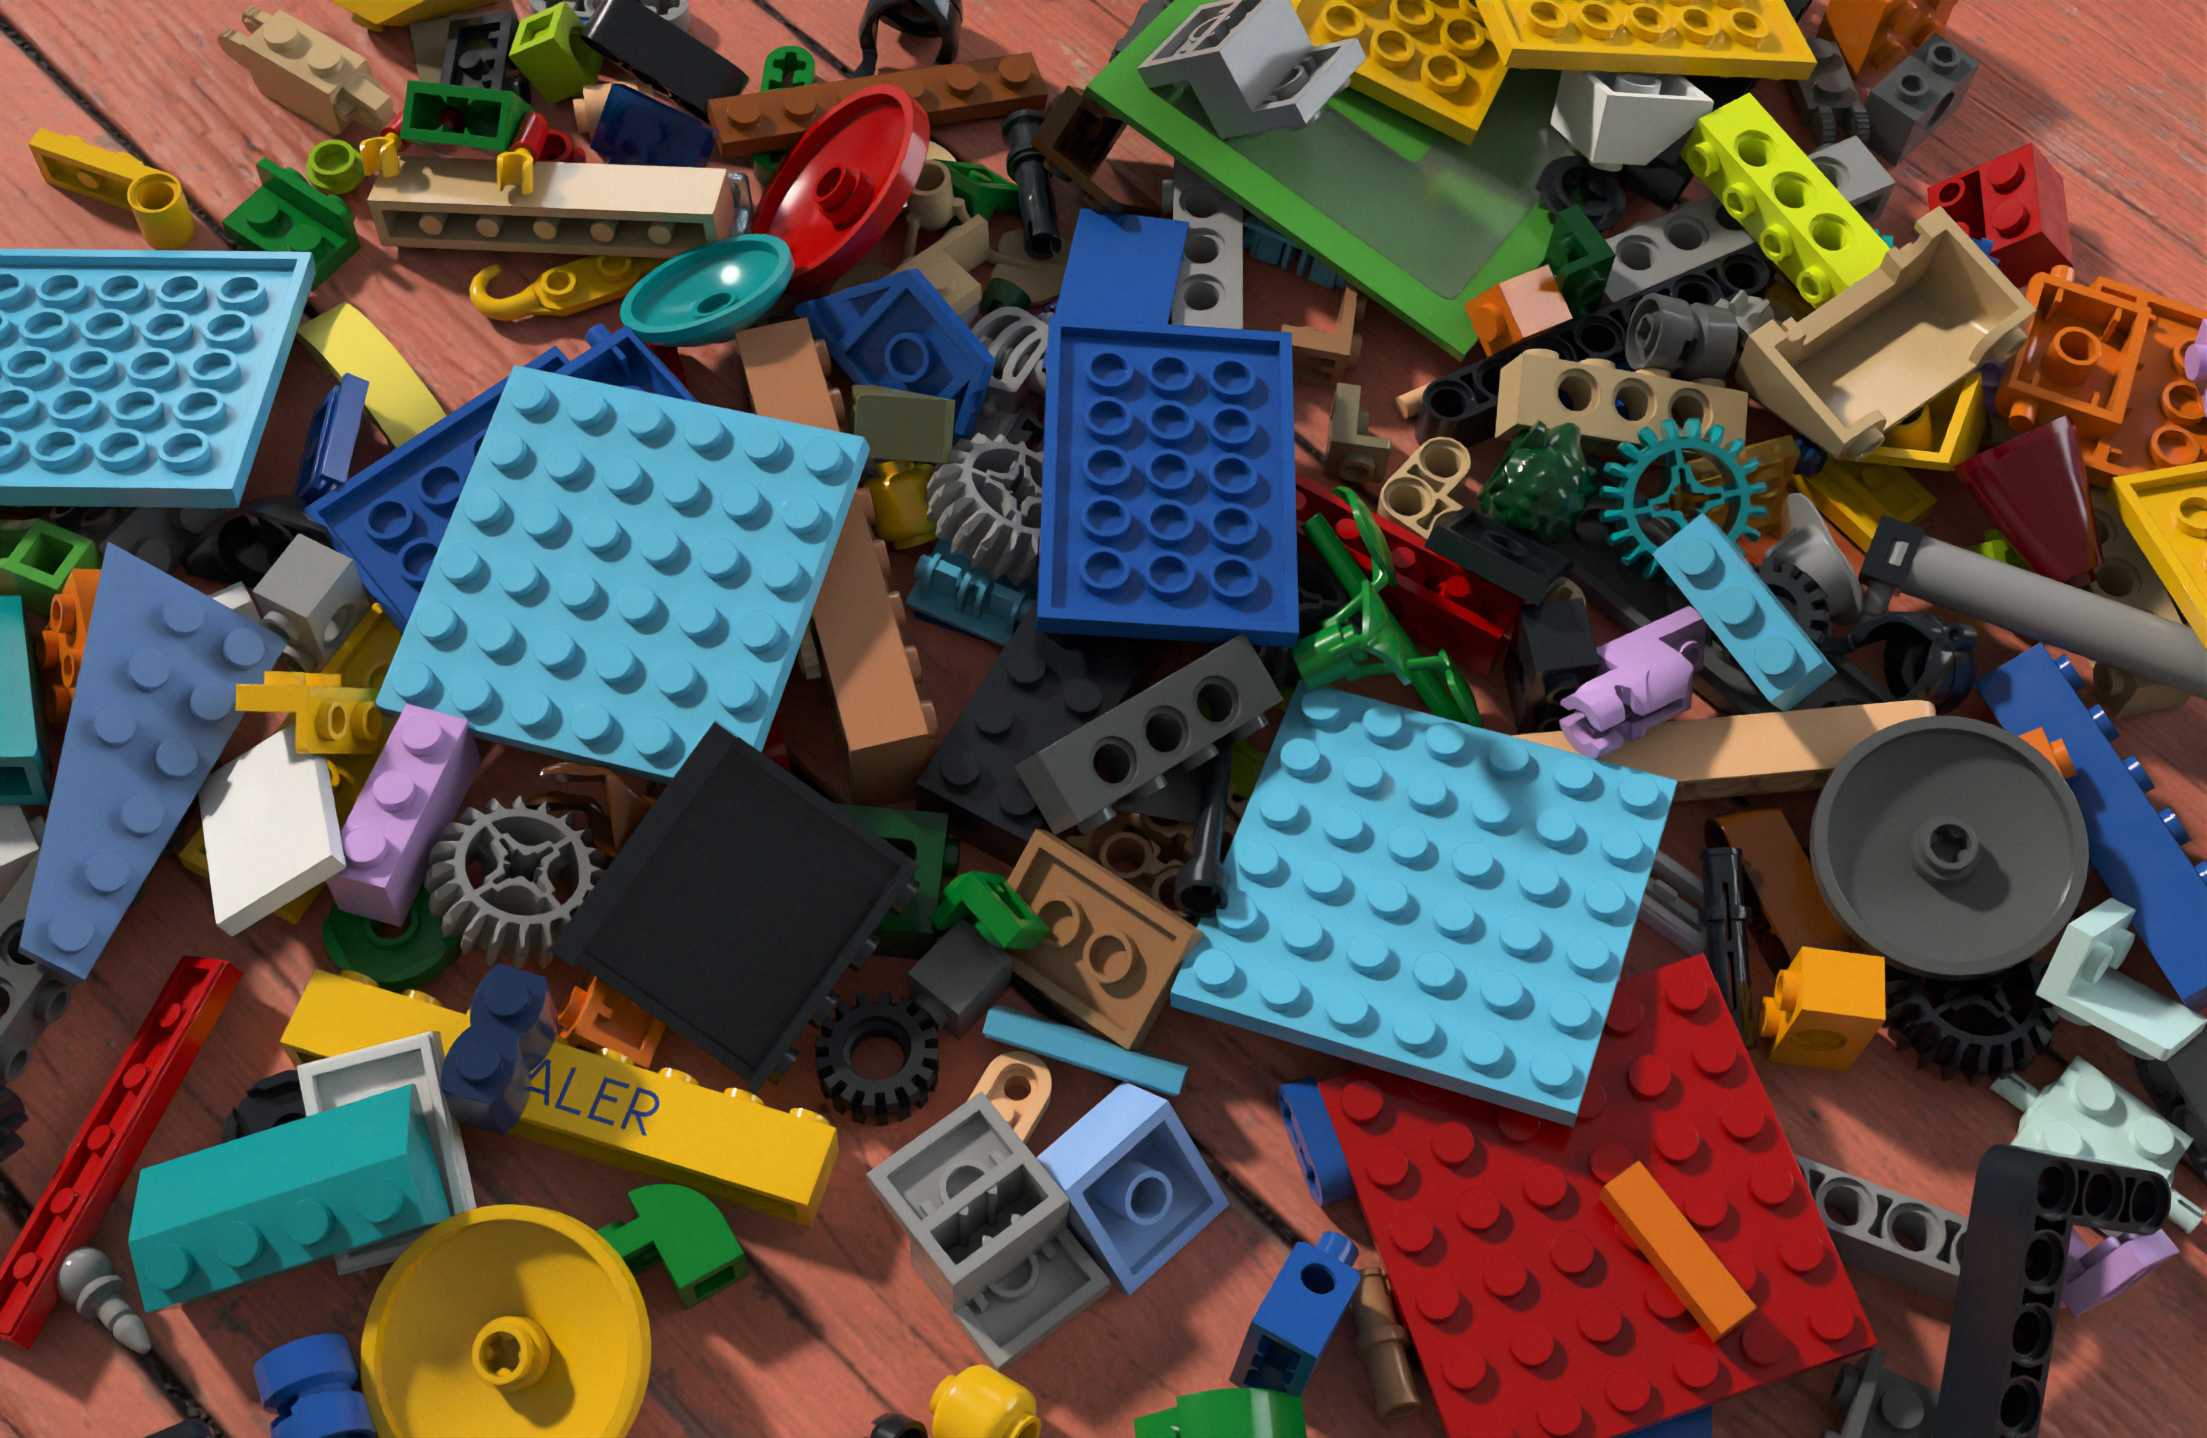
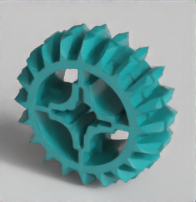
(1676, 473)

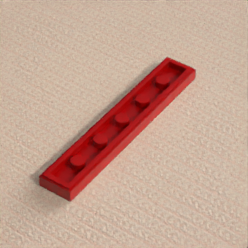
(111, 1142)

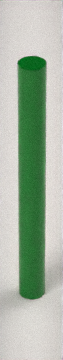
(1350, 577)

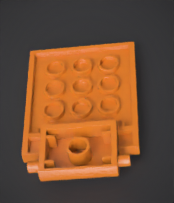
(2115, 367)

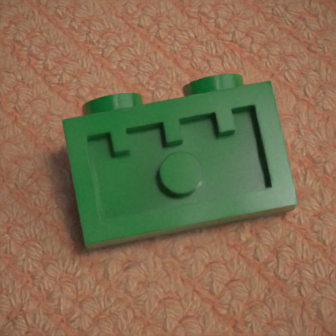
(294, 218)

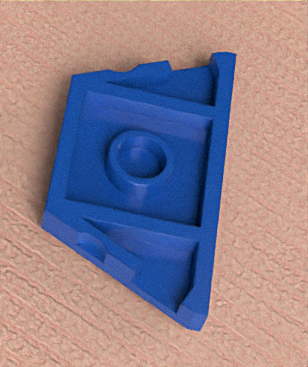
(906, 340)

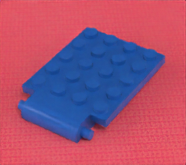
(401, 505)

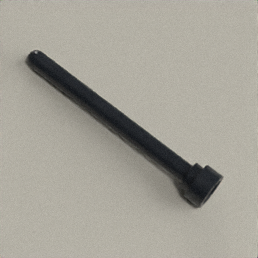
(1203, 879)

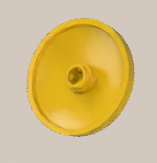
(506, 1332)

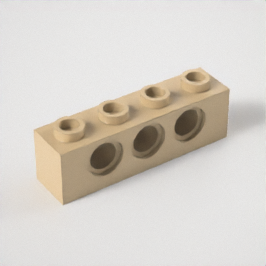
(1531, 394)

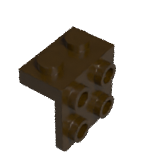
(1076, 142)

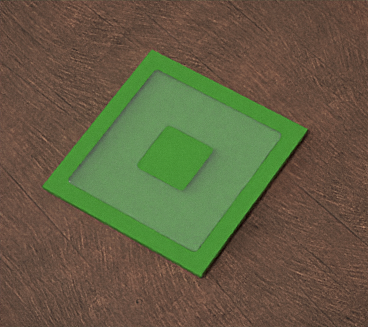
(1370, 188)

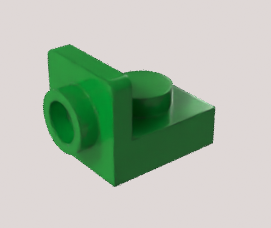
(993, 908)

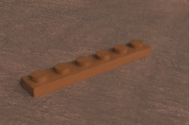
(946, 92)

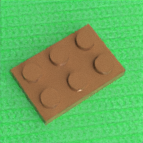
(1108, 943)

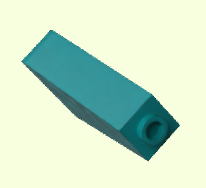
(22, 728)

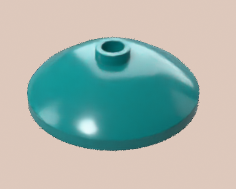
(709, 291)

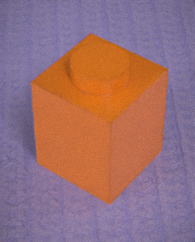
(1517, 310)

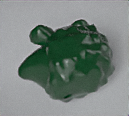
(1541, 483)

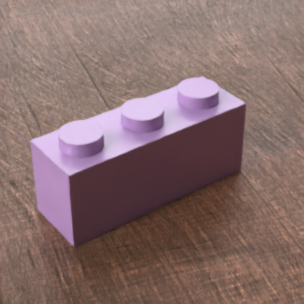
(403, 813)

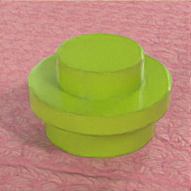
(334, 167)

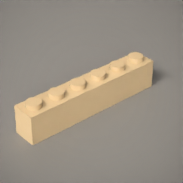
(569, 211)

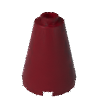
(2040, 500)

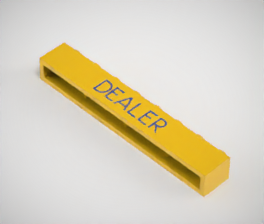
(603, 1104)

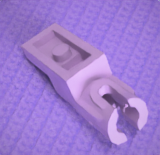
(1638, 684)

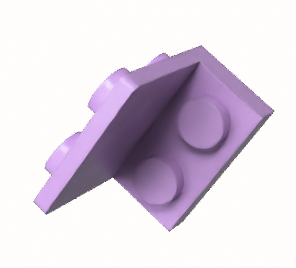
(2110, 1267)

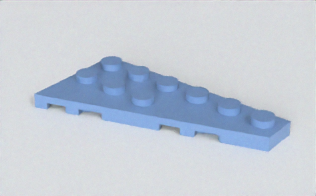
(136, 749)

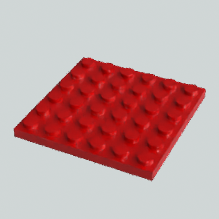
(1528, 1287)

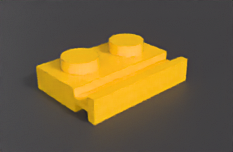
(1860, 492)

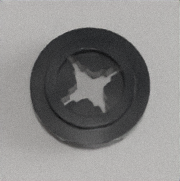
(1598, 187)

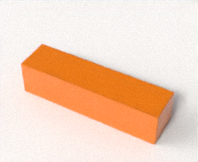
(1677, 1251)

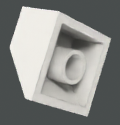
(1625, 116)

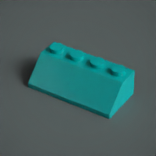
(285, 1200)

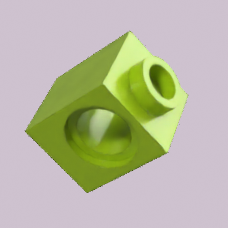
(554, 55)

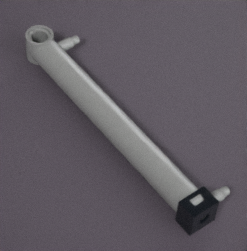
(2029, 605)

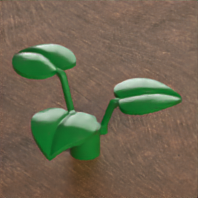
(1338, 650)

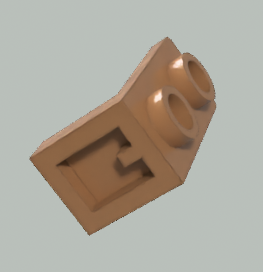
(1322, 356)

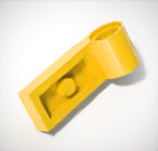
(118, 181)

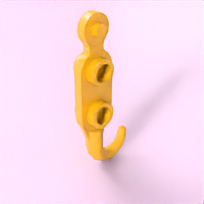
(564, 288)

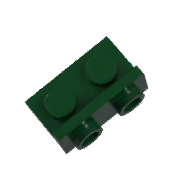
(1579, 261)

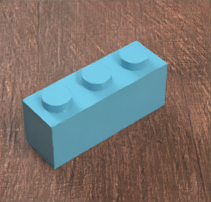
(1744, 613)

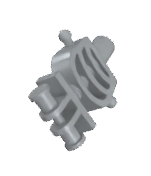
(1019, 348)

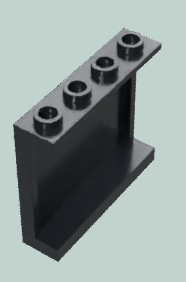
(738, 907)

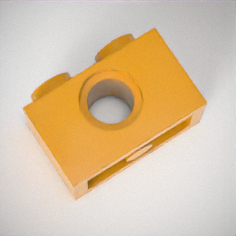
(1823, 1009)

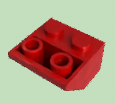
(2015, 204)

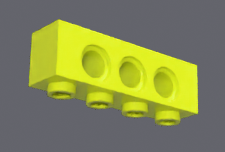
(1782, 200)

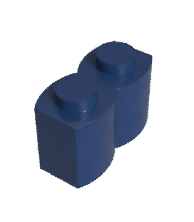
(492, 1060)

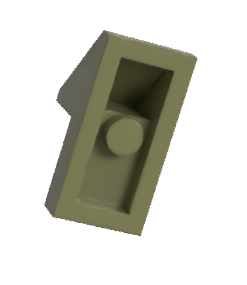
(902, 423)

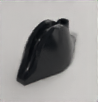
(251, 539)

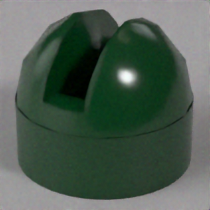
(1003, 294)

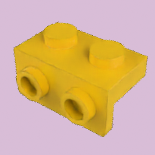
(327, 715)

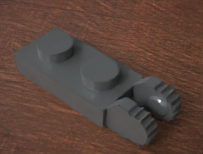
(1829, 97)

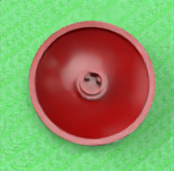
(845, 183)

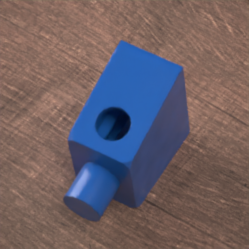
(1299, 1316)

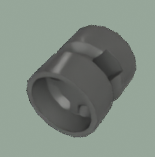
(1681, 337)

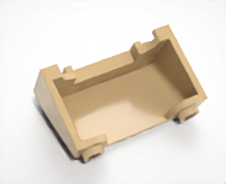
(1887, 341)

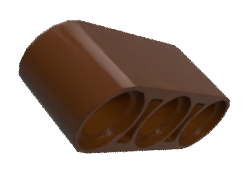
(1776, 884)

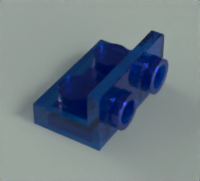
(650, 133)

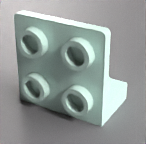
(2096, 995)

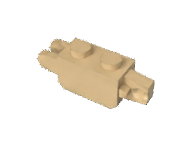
(308, 72)

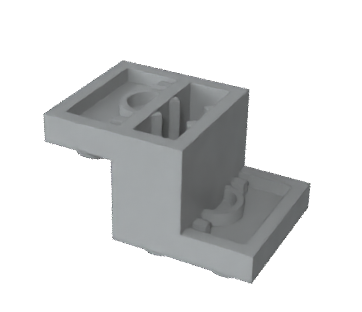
(1252, 66)
(988, 1232)

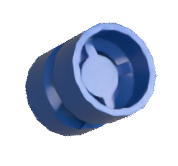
(311, 1390)

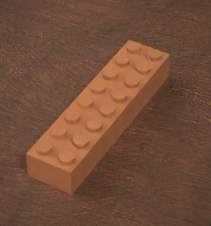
(858, 623)

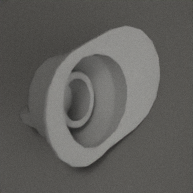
(1812, 549)

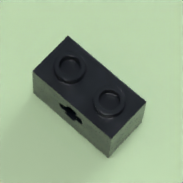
(1547, 662)

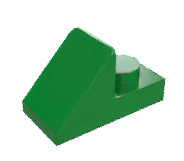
(981, 190)

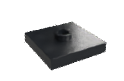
(1500, 555)

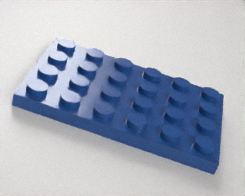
(1168, 483)

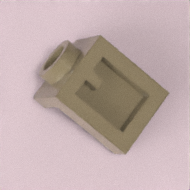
(1348, 448)

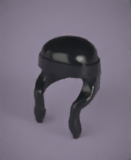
(912, 17)
(1922, 657)

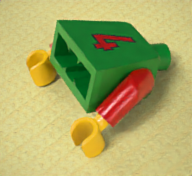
(462, 125)

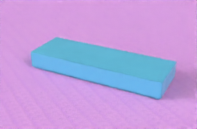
(1085, 1050)

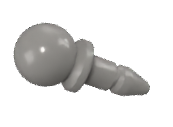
(89, 1283)

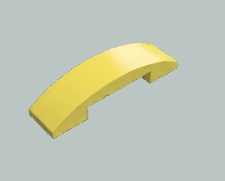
(396, 396)

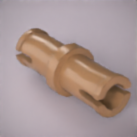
(1383, 1347)

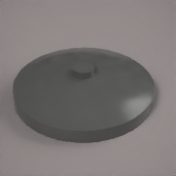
(1949, 848)

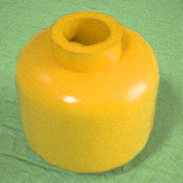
(900, 503)
(983, 1406)

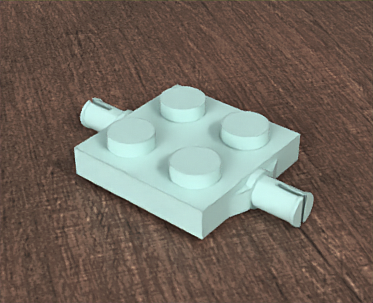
(2100, 1120)

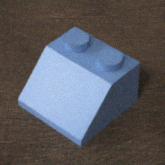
(1132, 1184)

